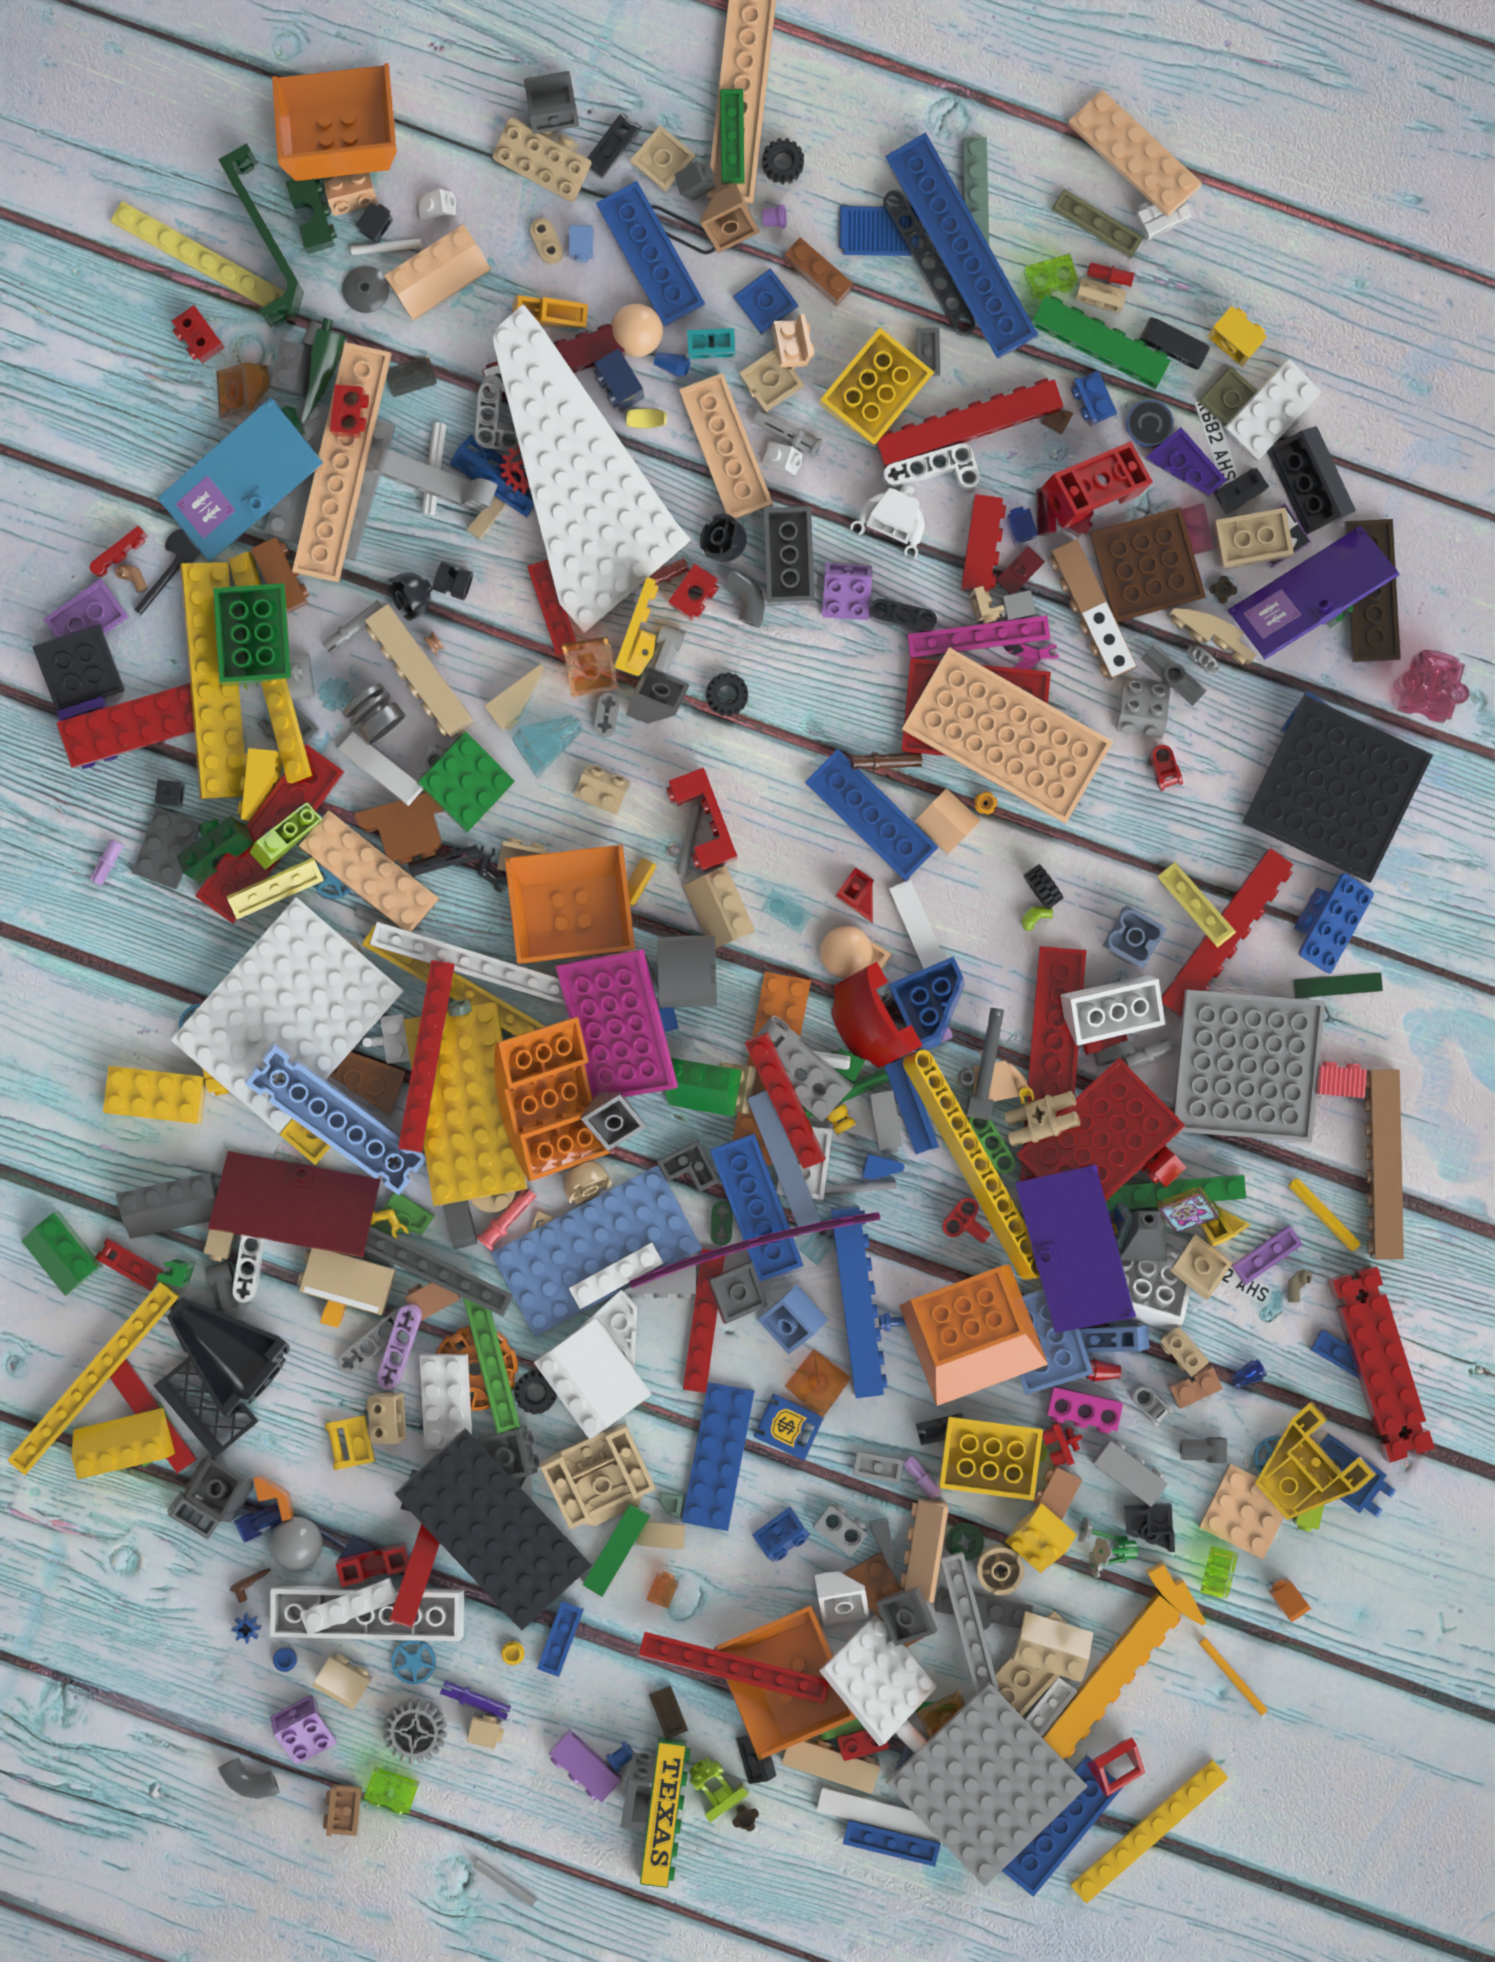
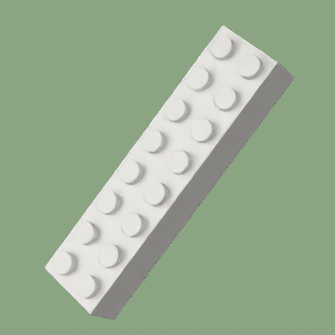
(437, 1619)

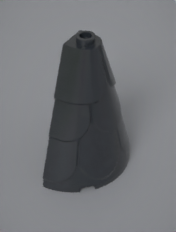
(227, 1353)

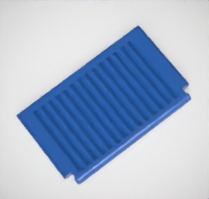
(871, 232)

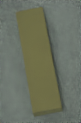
(1097, 223)

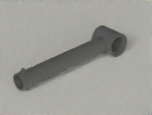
(980, 1105)

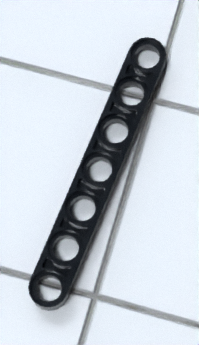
(928, 274)

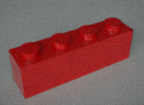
(982, 543)

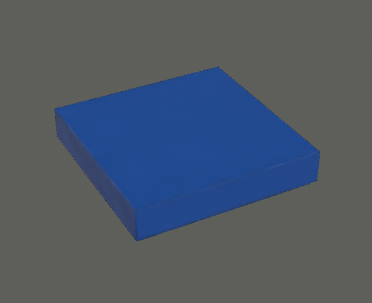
(765, 301)

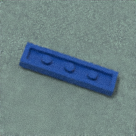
(891, 1843)

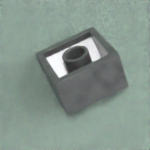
(292, 369)

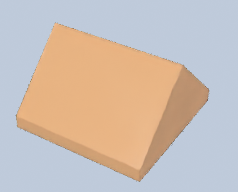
(947, 821)

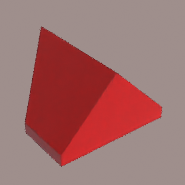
(858, 894)

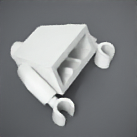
(894, 515)

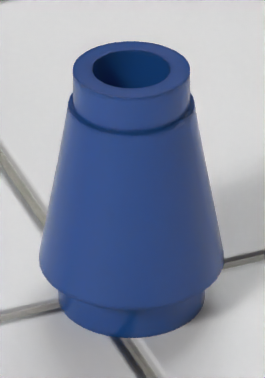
(673, 363)

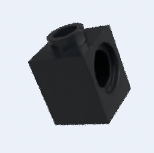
(374, 222)
(170, 793)

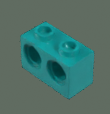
(711, 343)

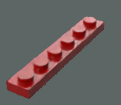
(785, 1100)
(702, 1328)

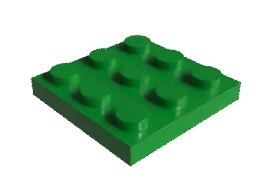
(465, 781)

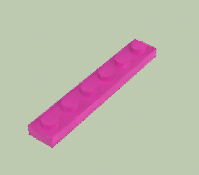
(979, 636)

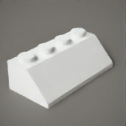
(1113, 1009)

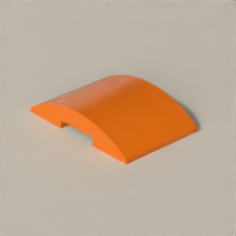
(542, 1098)

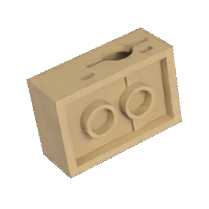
(1253, 539)

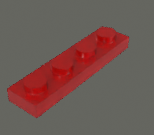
(554, 615)

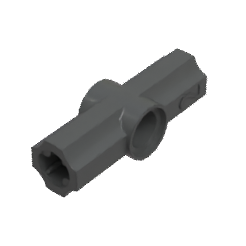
(1184, 686)

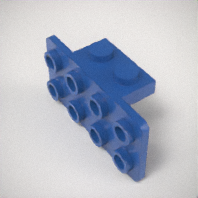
(1331, 921)

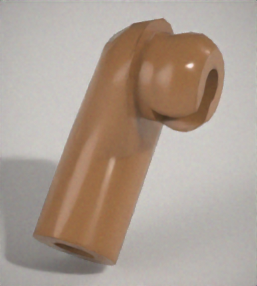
(132, 574)

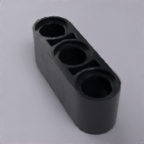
(1174, 343)
(891, 619)

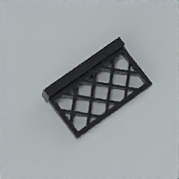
(191, 1419)

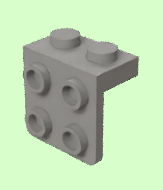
(1144, 708)

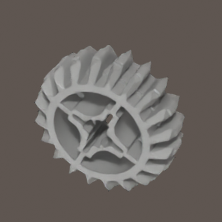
(426, 1732)

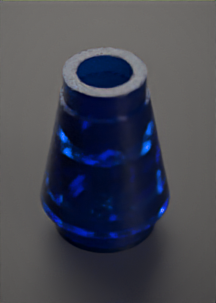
(1249, 1374)

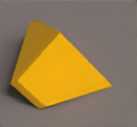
(1223, 1228)

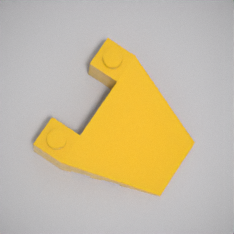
(1302, 1474)

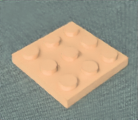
(1242, 1513)

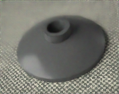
(369, 300)

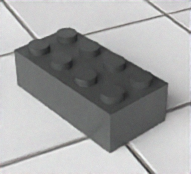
(789, 556)

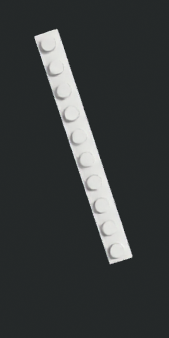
(468, 962)

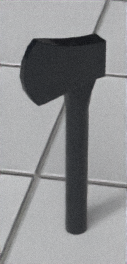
(185, 552)

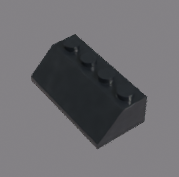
(1311, 480)

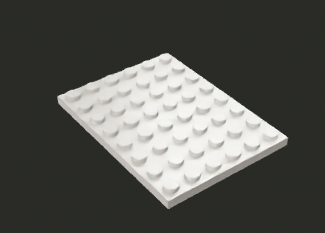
(290, 989)

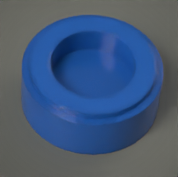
(285, 1659)

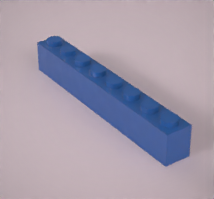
(858, 1305)

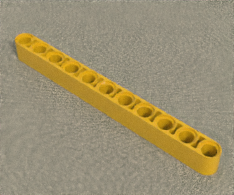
(965, 1158)

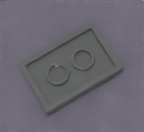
(165, 840)

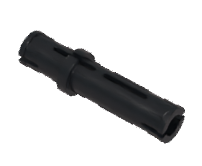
(471, 852)

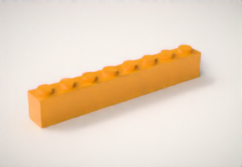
(1111, 1674)

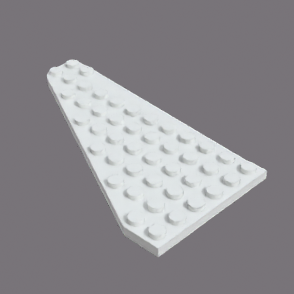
(590, 498)

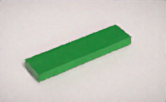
(732, 136)
(616, 1550)

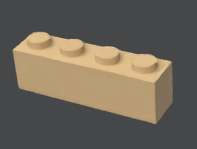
(827, 1762)

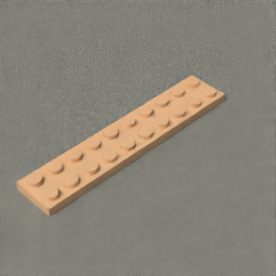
(746, 68)
(340, 477)

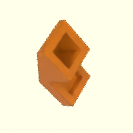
(268, 1490)

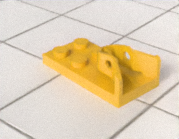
(630, 656)

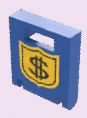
(785, 1424)

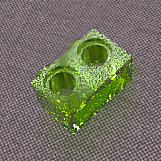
(1048, 270)
(1219, 1572)

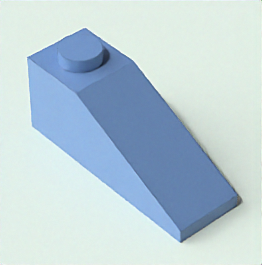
(1116, 1338)

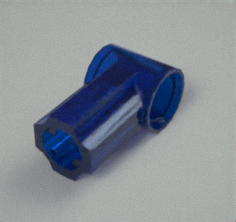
(254, 1524)

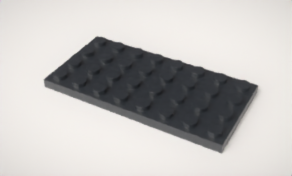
(493, 1529)

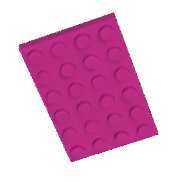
(618, 1023)

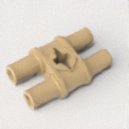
(1041, 1125)

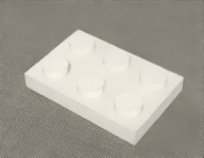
(815, 1175)

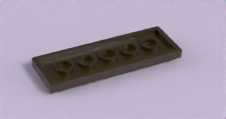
(1375, 617)

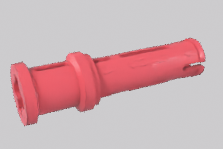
(499, 1226)

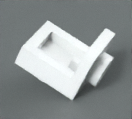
(436, 204)
(782, 458)

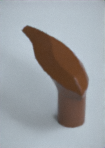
(245, 1583)

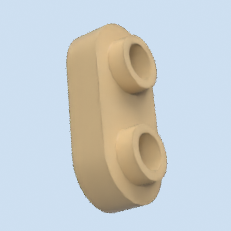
(546, 240)

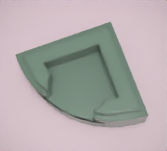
(671, 1503)

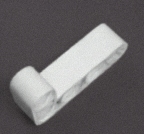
(929, 470)
(255, 1258)

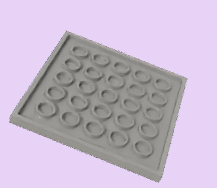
(1248, 1065)
(986, 1784)

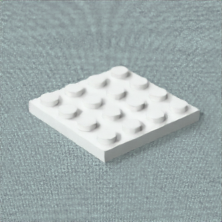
(878, 1680)

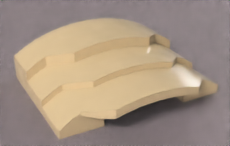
(597, 1477)

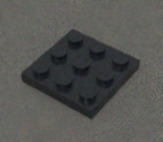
(78, 667)

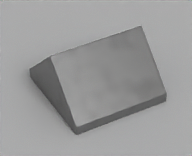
(612, 1119)

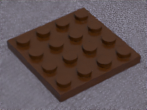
(1147, 565)

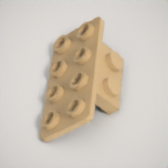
(543, 158)

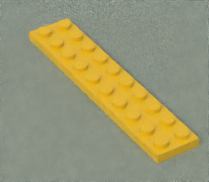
(214, 706)

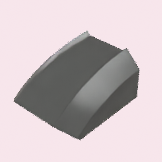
(218, 1489)

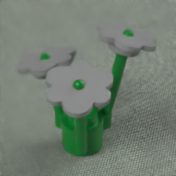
(1123, 1550)

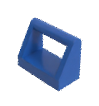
(878, 1167)

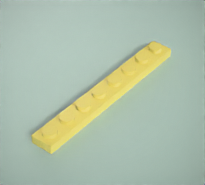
(195, 255)

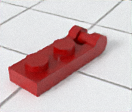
(118, 551)
(129, 1264)

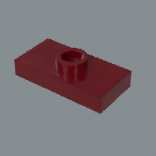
(1045, 517)
(1020, 571)

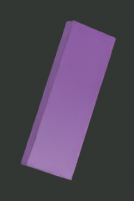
(1267, 1255)

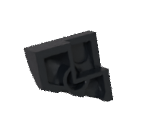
(1151, 1524)

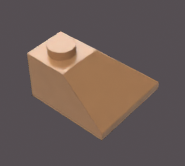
(728, 219)

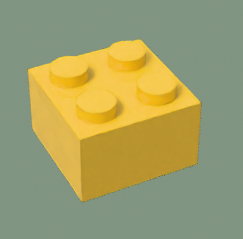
(1237, 335)
(1040, 1538)

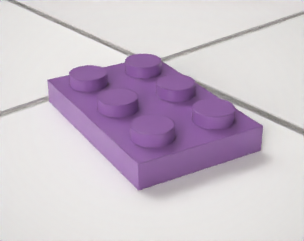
(88, 609)

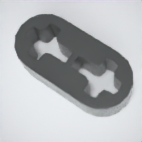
(1112, 1053)

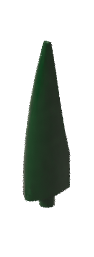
(324, 358)

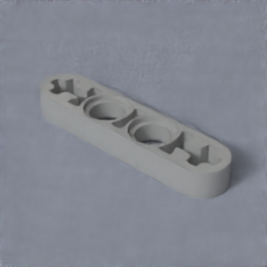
(375, 1338)

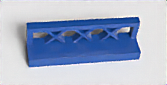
(476, 466)
(911, 1108)

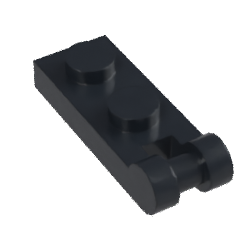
(612, 145)

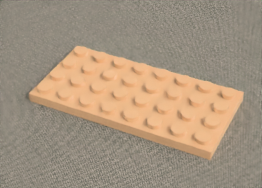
(1007, 735)

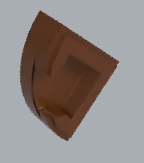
(1057, 421)

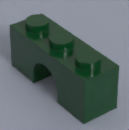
(317, 233)
(227, 837)

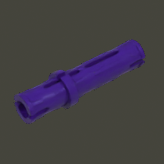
(475, 1699)

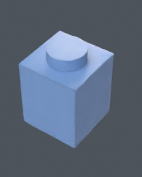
(581, 243)

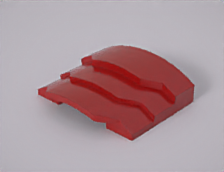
(866, 1022)

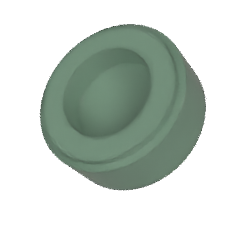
(459, 1008)

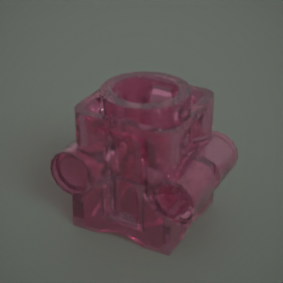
(1432, 680)

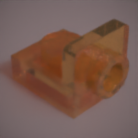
(663, 1589)

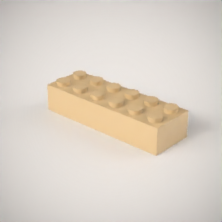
(417, 668)

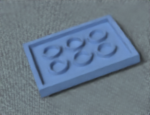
(1063, 1350)

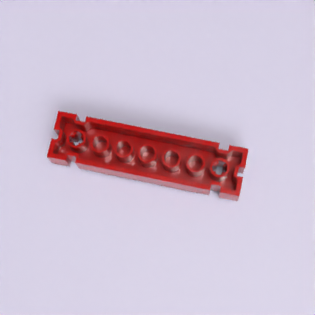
(1381, 1364)

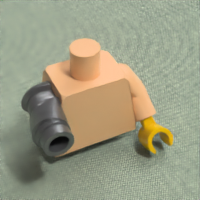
(1005, 1083)

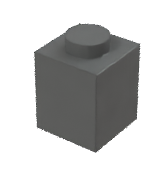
(695, 180)

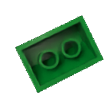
(704, 1087)
(61, 1252)

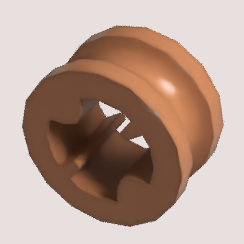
(434, 643)

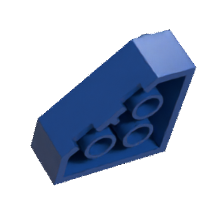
(929, 1000)

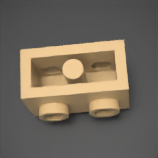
(386, 1418)

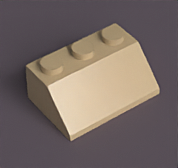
(719, 907)
(1053, 1646)

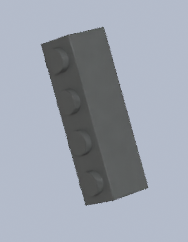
(167, 1205)

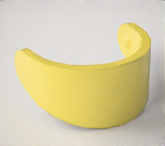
(645, 418)

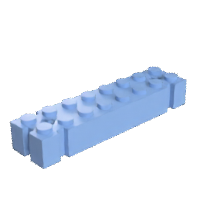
(334, 1118)

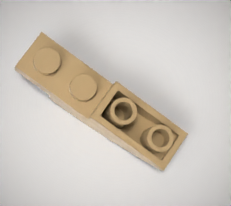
(1204, 626)

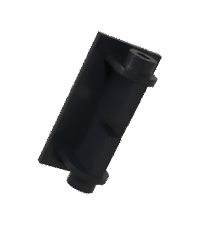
(933, 1430)

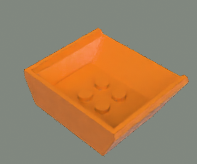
(335, 122)
(570, 904)
(973, 1334)
(777, 1719)

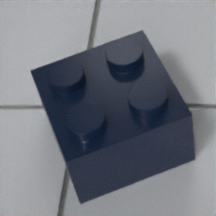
(619, 380)

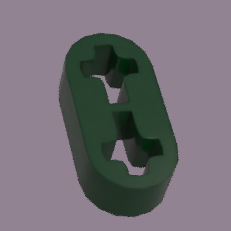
(715, 1222)

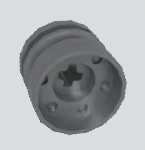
(370, 709)

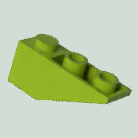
(285, 835)

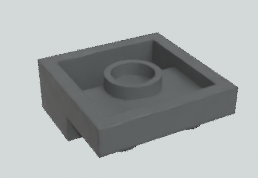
(512, 1451)
(906, 1616)

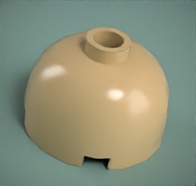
(584, 1181)

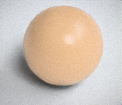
(637, 329)
(845, 951)

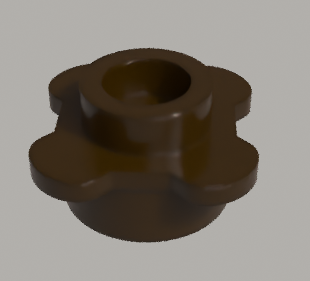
(1223, 583)
(747, 1824)

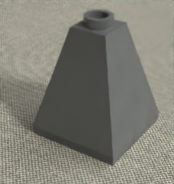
(1145, 1238)

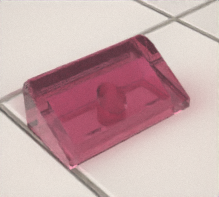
(1198, 528)

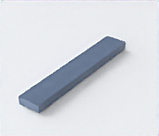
(783, 1159)

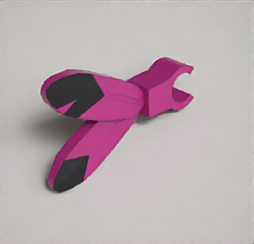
(1030, 655)

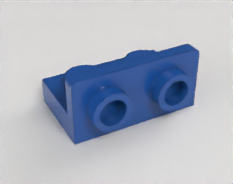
(1093, 397)
(781, 1535)

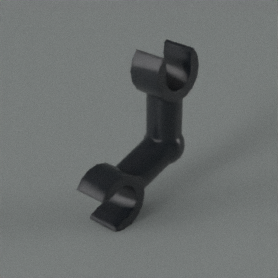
(484, 872)

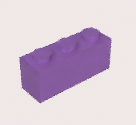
(584, 1766)

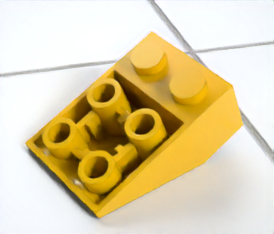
(261, 776)

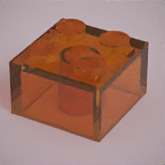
(589, 666)

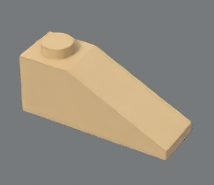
(513, 701)

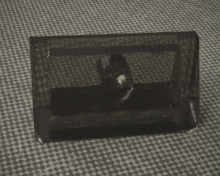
(411, 376)

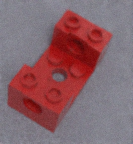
(1077, 491)
(692, 787)

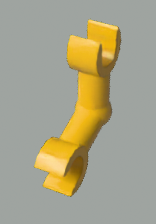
(389, 1215)

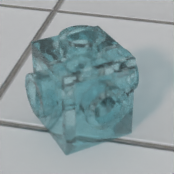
(341, 701)

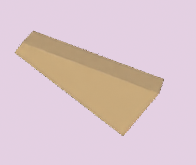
(486, 519)

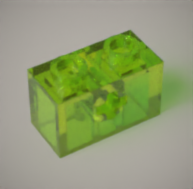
(404, 1789)

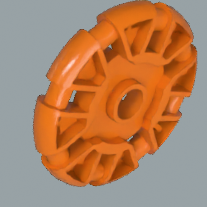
(477, 1385)

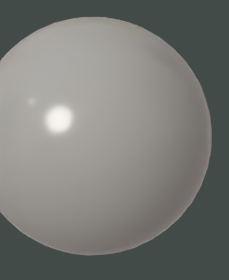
(296, 1543)

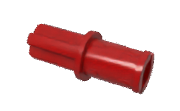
(1110, 274)

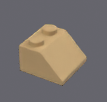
(342, 1680)

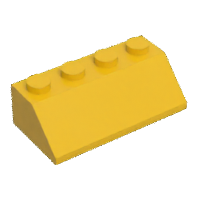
(121, 1443)

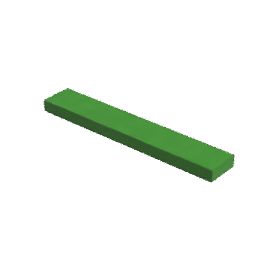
(492, 1367)

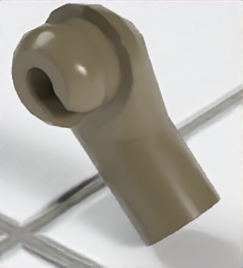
(1296, 1282)

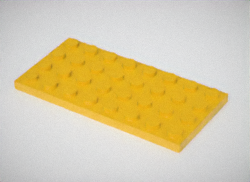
(465, 1130)

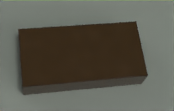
(668, 1712)

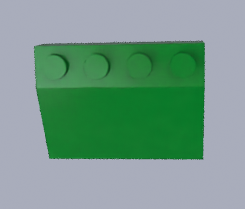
(252, 634)

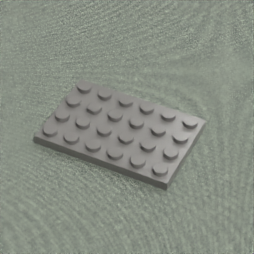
(288, 515)

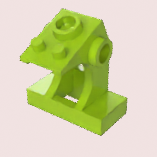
(724, 1796)

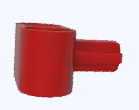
(966, 1222)

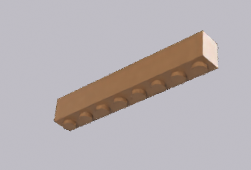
(1384, 1164)

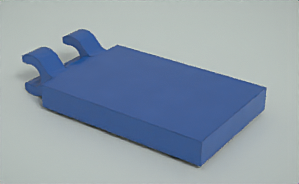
(1343, 1457)

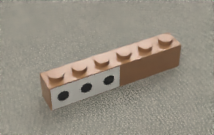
(1092, 609)

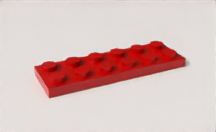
(127, 726)

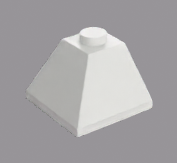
(840, 1598)

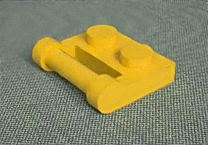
(357, 1442)

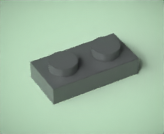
(929, 348)

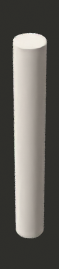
(386, 246)

